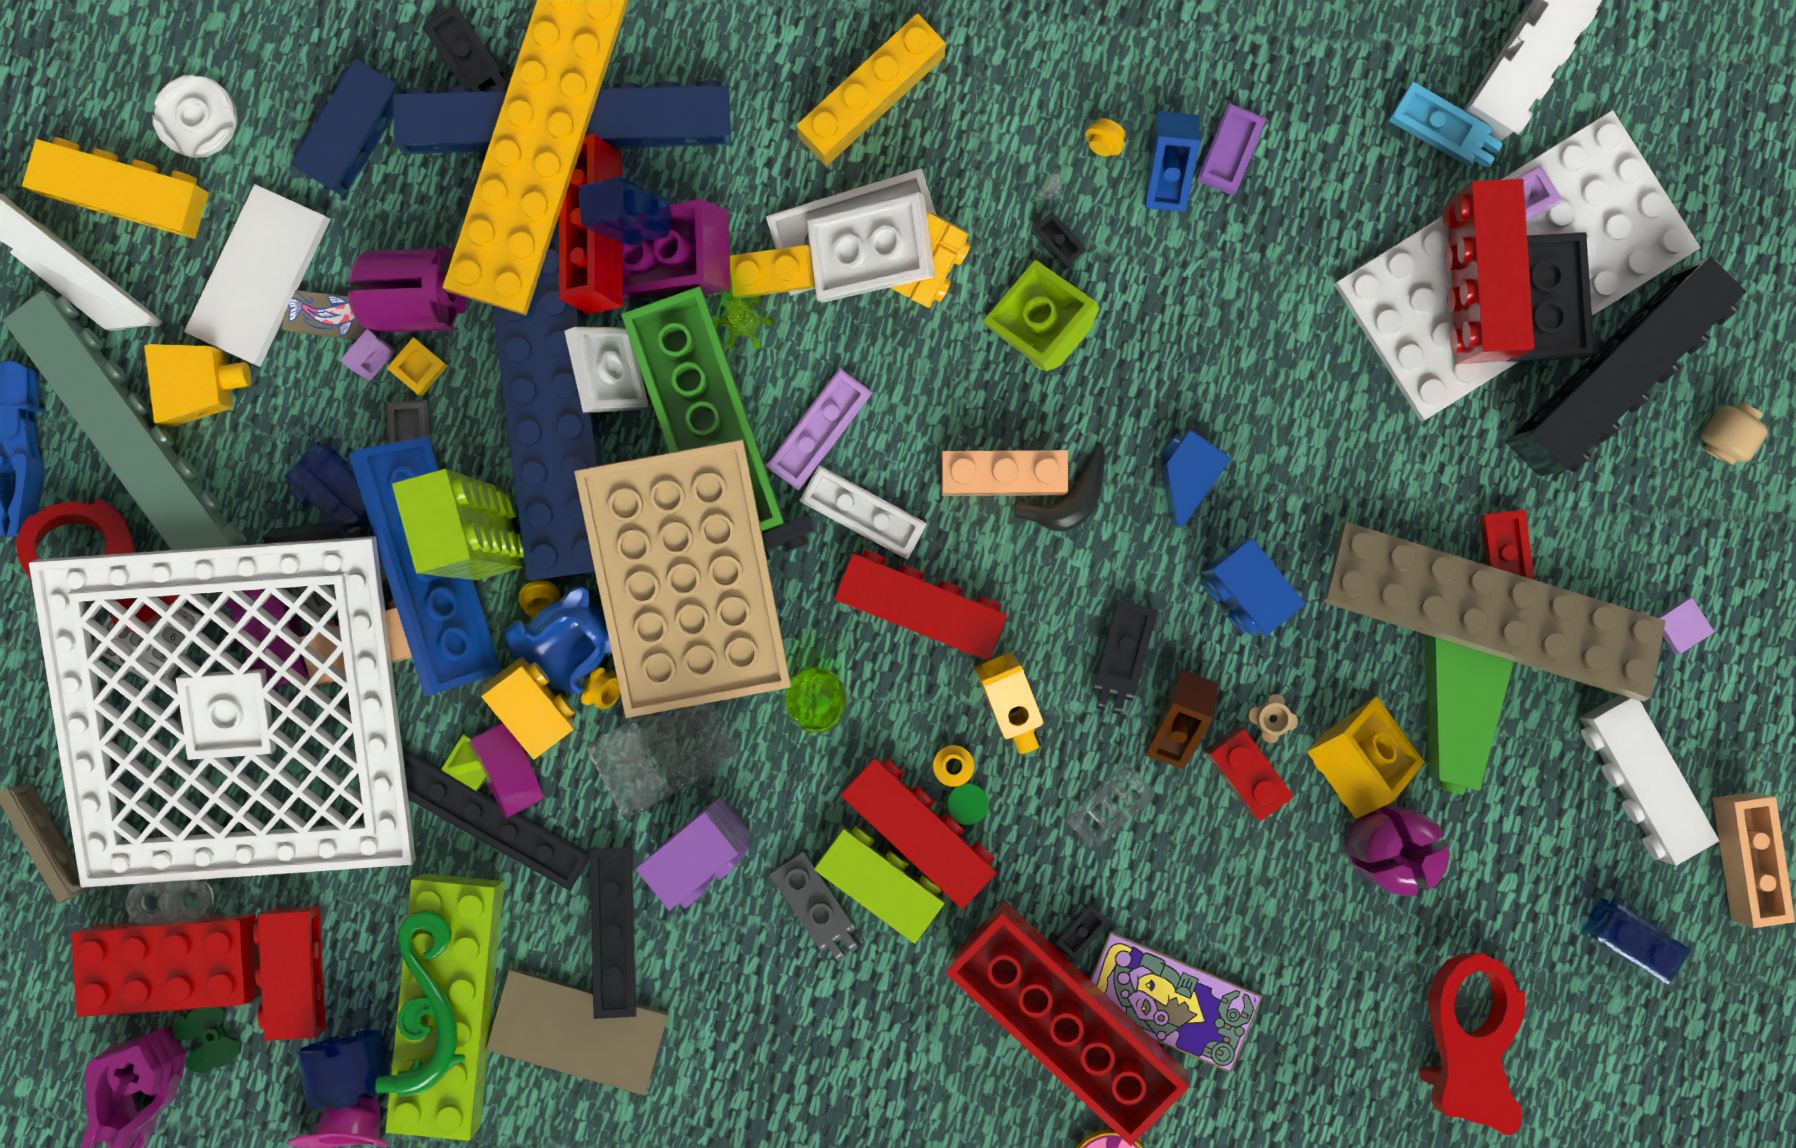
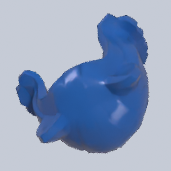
(563, 639)

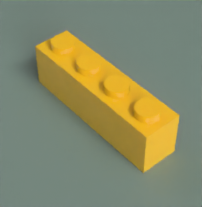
(871, 90)
(116, 188)

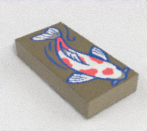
(321, 316)

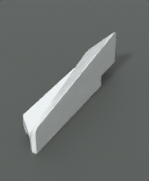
(70, 272)

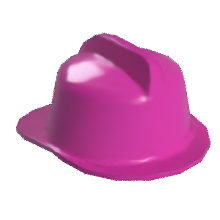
(345, 1127)

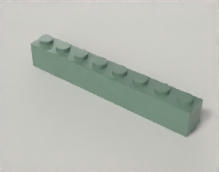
(120, 425)

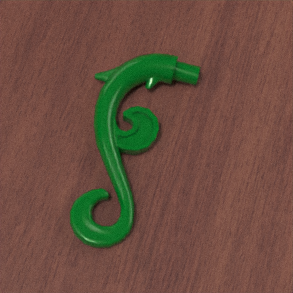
(435, 1002)

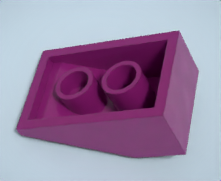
(688, 258)

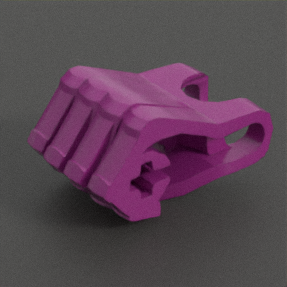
(114, 1076)

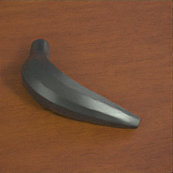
(1077, 505)

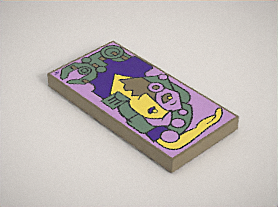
(1176, 1000)

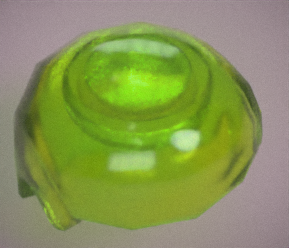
(820, 687)

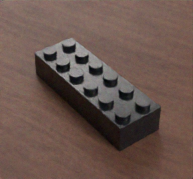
(1626, 368)

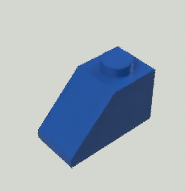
(1172, 160)
(1189, 473)

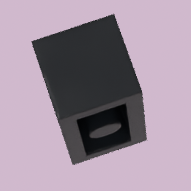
(1058, 241)
(1081, 930)

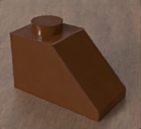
(1183, 719)

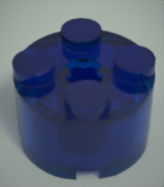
(342, 1068)

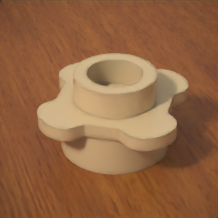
(1284, 722)

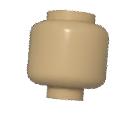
(1734, 433)

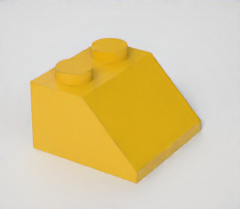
(1366, 758)

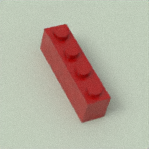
(588, 260)
(921, 607)
(919, 832)

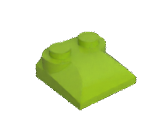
(1043, 317)

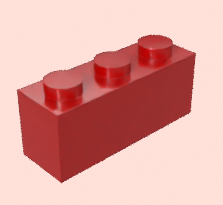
(290, 973)

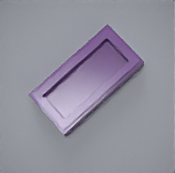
(1231, 149)

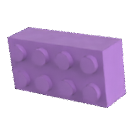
(695, 855)

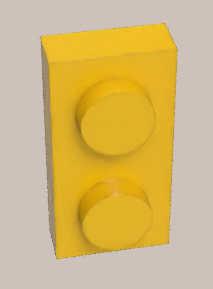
(771, 271)

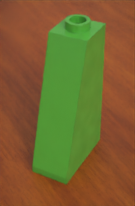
(1462, 711)

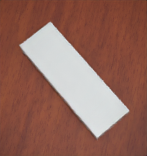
(863, 512)

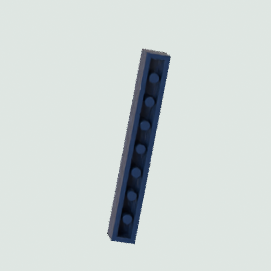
(621, 117)

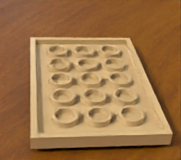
(683, 578)

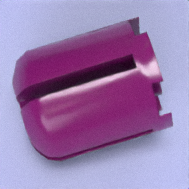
(404, 291)
(1398, 850)

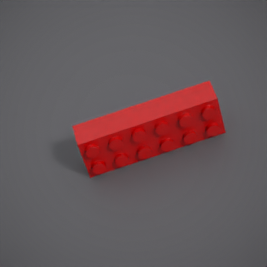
(1067, 1023)

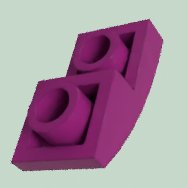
(507, 770)

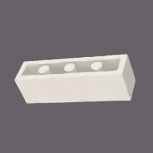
(1648, 780)

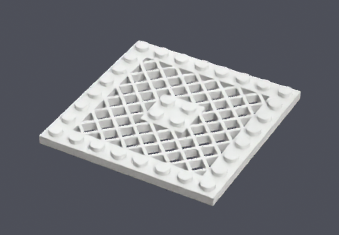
(223, 711)

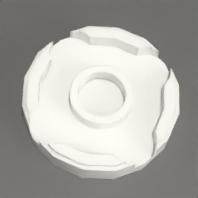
(207, 123)

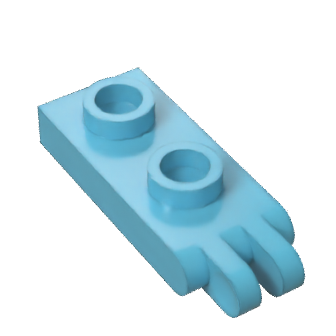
(1445, 126)

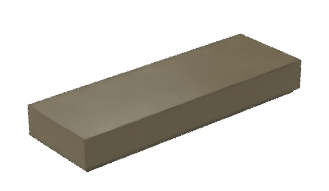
(42, 841)

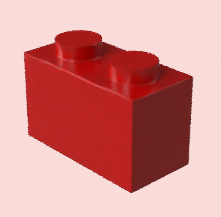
(1248, 773)

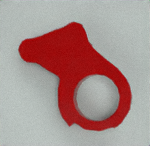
(98, 516)
(1471, 1074)

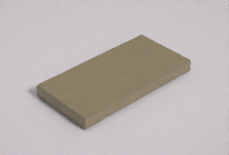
(556, 1029)

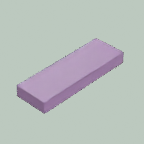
(819, 429)

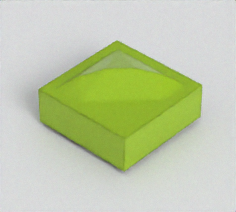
(464, 765)

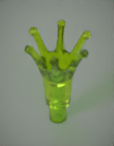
(742, 320)

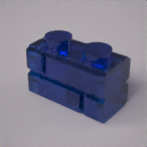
(624, 211)
(329, 485)
(1635, 941)

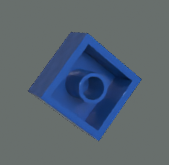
(1251, 589)

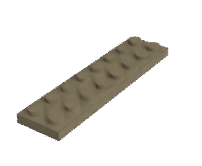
(1495, 611)

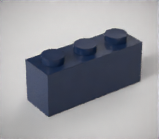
(347, 128)

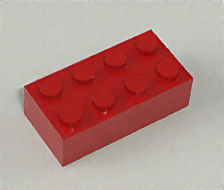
(1489, 272)
(165, 965)

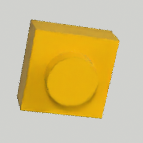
(417, 366)

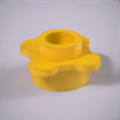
(601, 689)

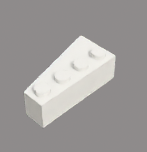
(1527, 62)

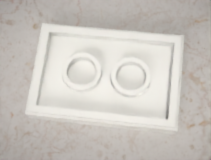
(870, 247)

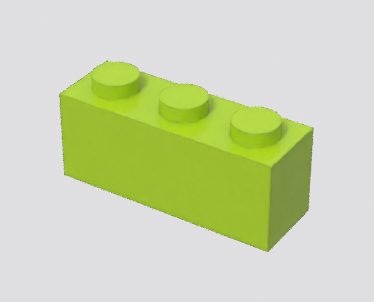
(880, 882)

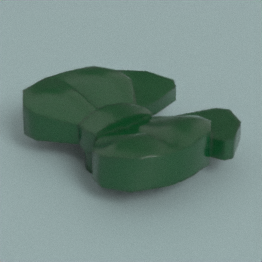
(217, 1047)

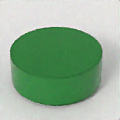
(967, 803)

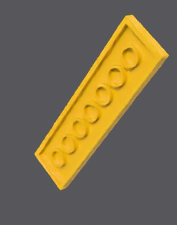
(534, 151)

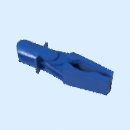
(19, 446)

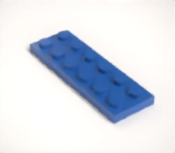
(436, 612)

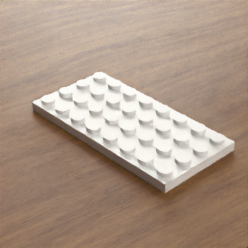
(1603, 192)

